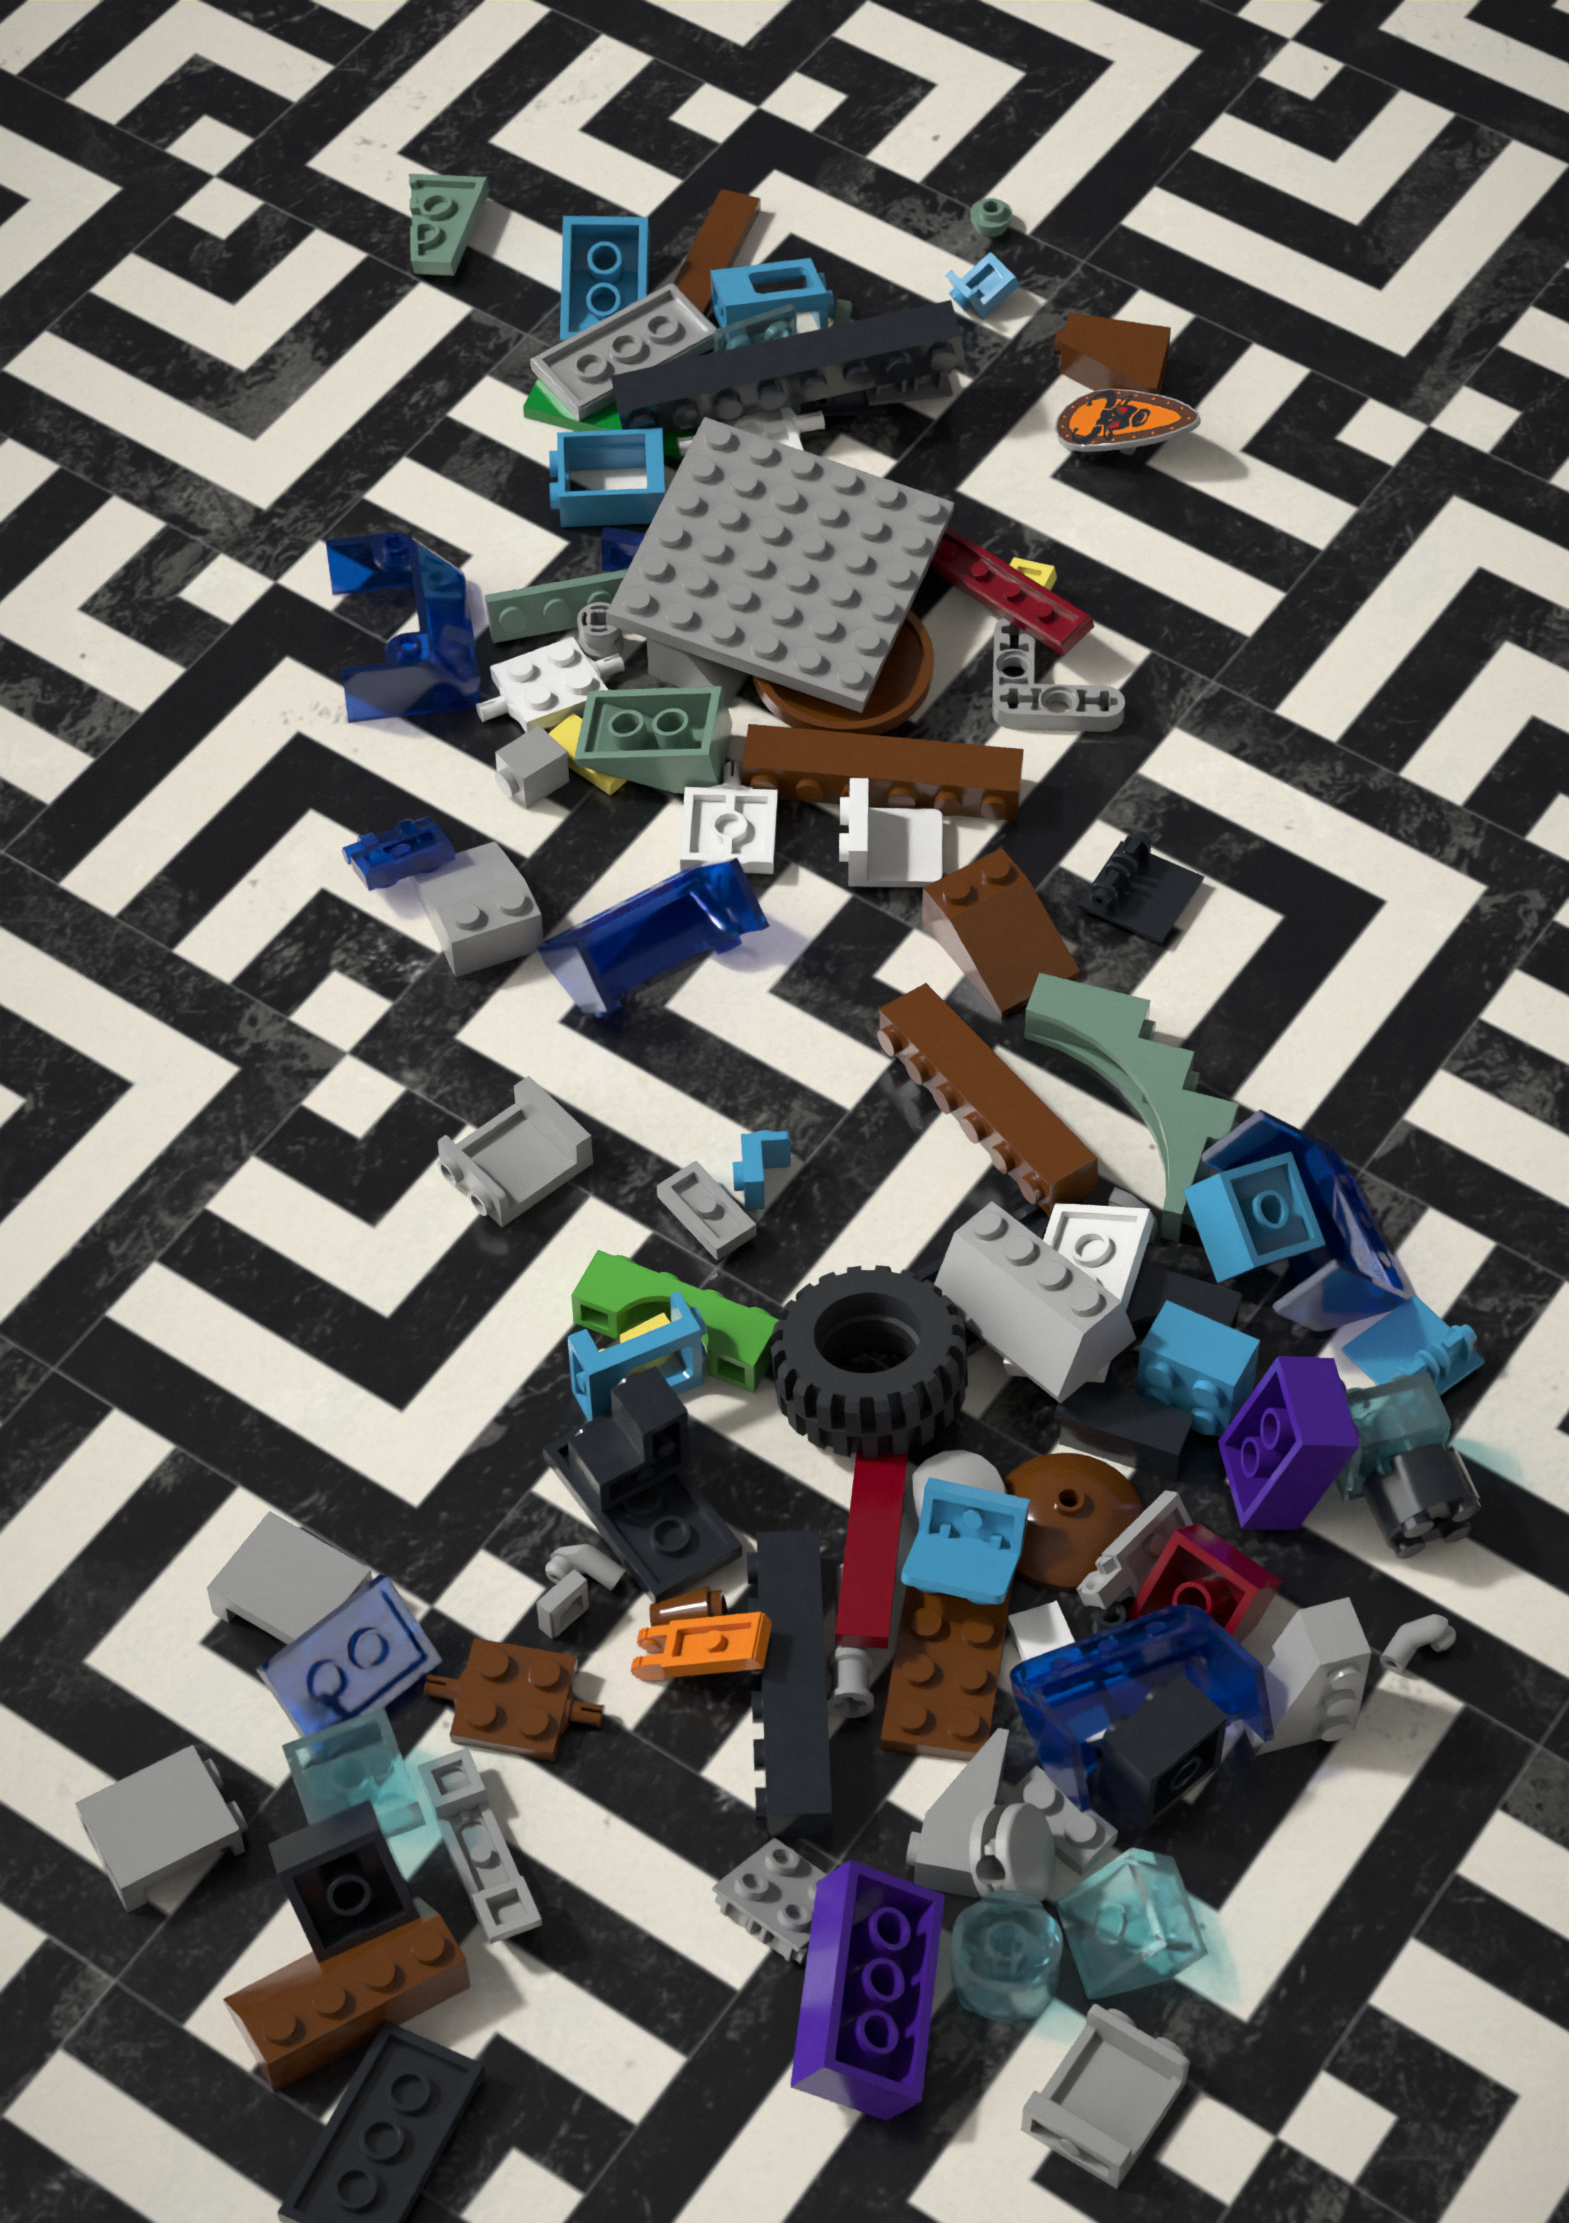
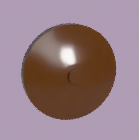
(894, 699)

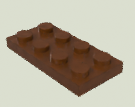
(944, 1675)

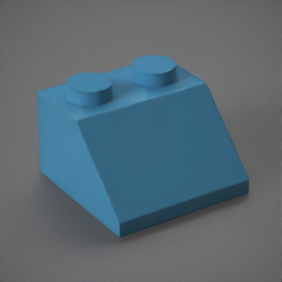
(1254, 1216)

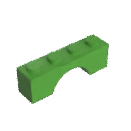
(622, 1295)

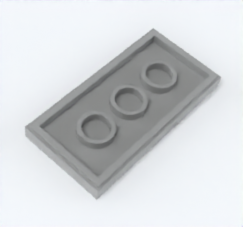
(643, 335)

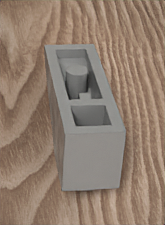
(943, 1845)

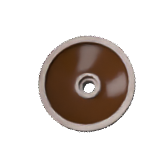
(1066, 1540)

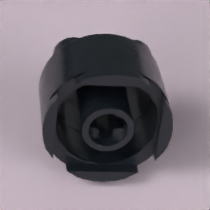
(1423, 1499)

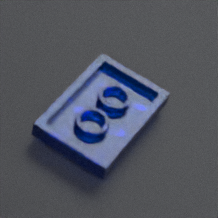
(350, 1660)

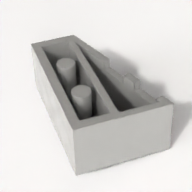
(1315, 1677)

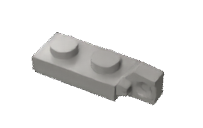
(1134, 1553)

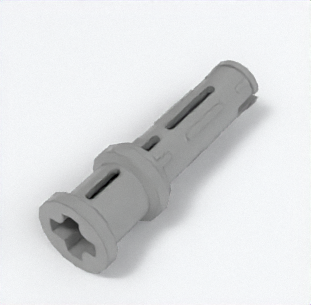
(850, 1673)

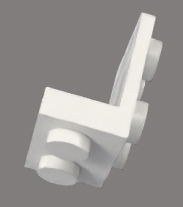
(889, 843)

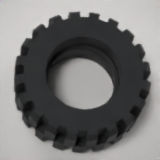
(879, 1408)

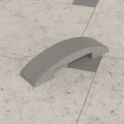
(478, 1847)

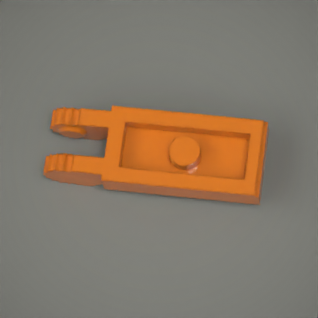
(703, 1646)

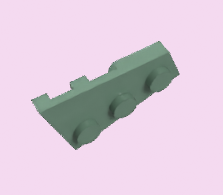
(443, 219)

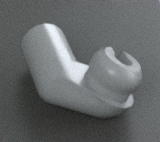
(585, 1560)
(1412, 1635)

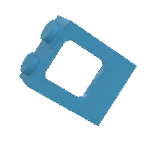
(736, 300)
(598, 1372)

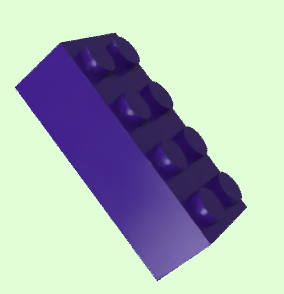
(868, 1991)

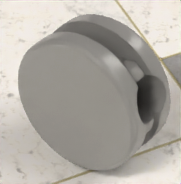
(1012, 1850)

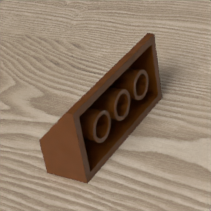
(329, 2008)

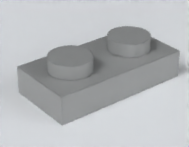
(706, 1210)
(1076, 1835)

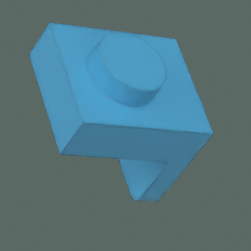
(983, 286)
(759, 1152)

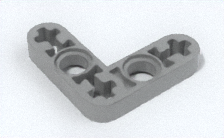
(1024, 692)

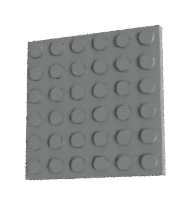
(781, 564)

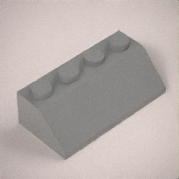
(1032, 1303)

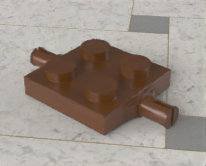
(514, 1699)

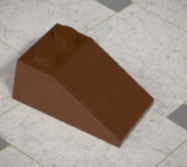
(996, 930)

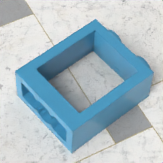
(607, 451)

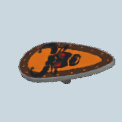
(1122, 420)

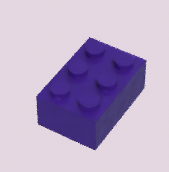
(1288, 1443)

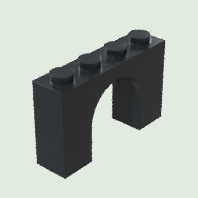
(1122, 1425)

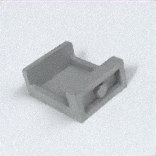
(517, 1155)
(284, 1580)
(160, 1823)
(1107, 2095)

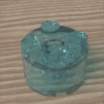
(998, 1984)

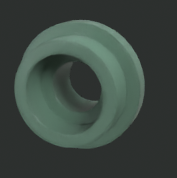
(991, 217)

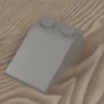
(480, 909)

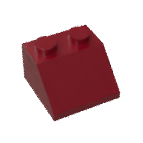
(1212, 1575)

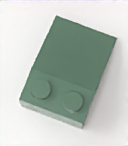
(657, 736)

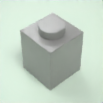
(531, 767)

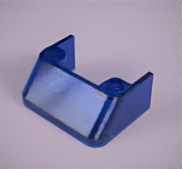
(424, 668)
(652, 932)
(1355, 1269)
(1107, 1675)

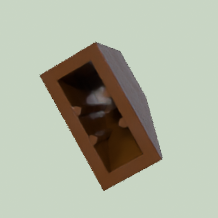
(1113, 353)

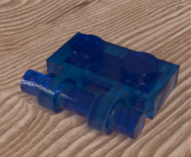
(398, 853)

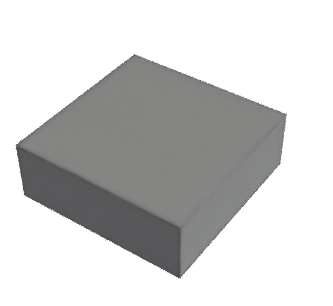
(563, 1604)

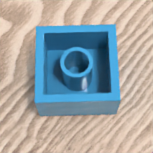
(1197, 1367)

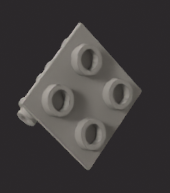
(775, 1893)

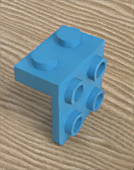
(967, 1542)

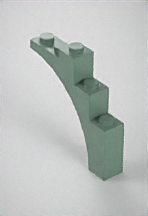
(1117, 1041)

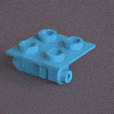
(1414, 1343)

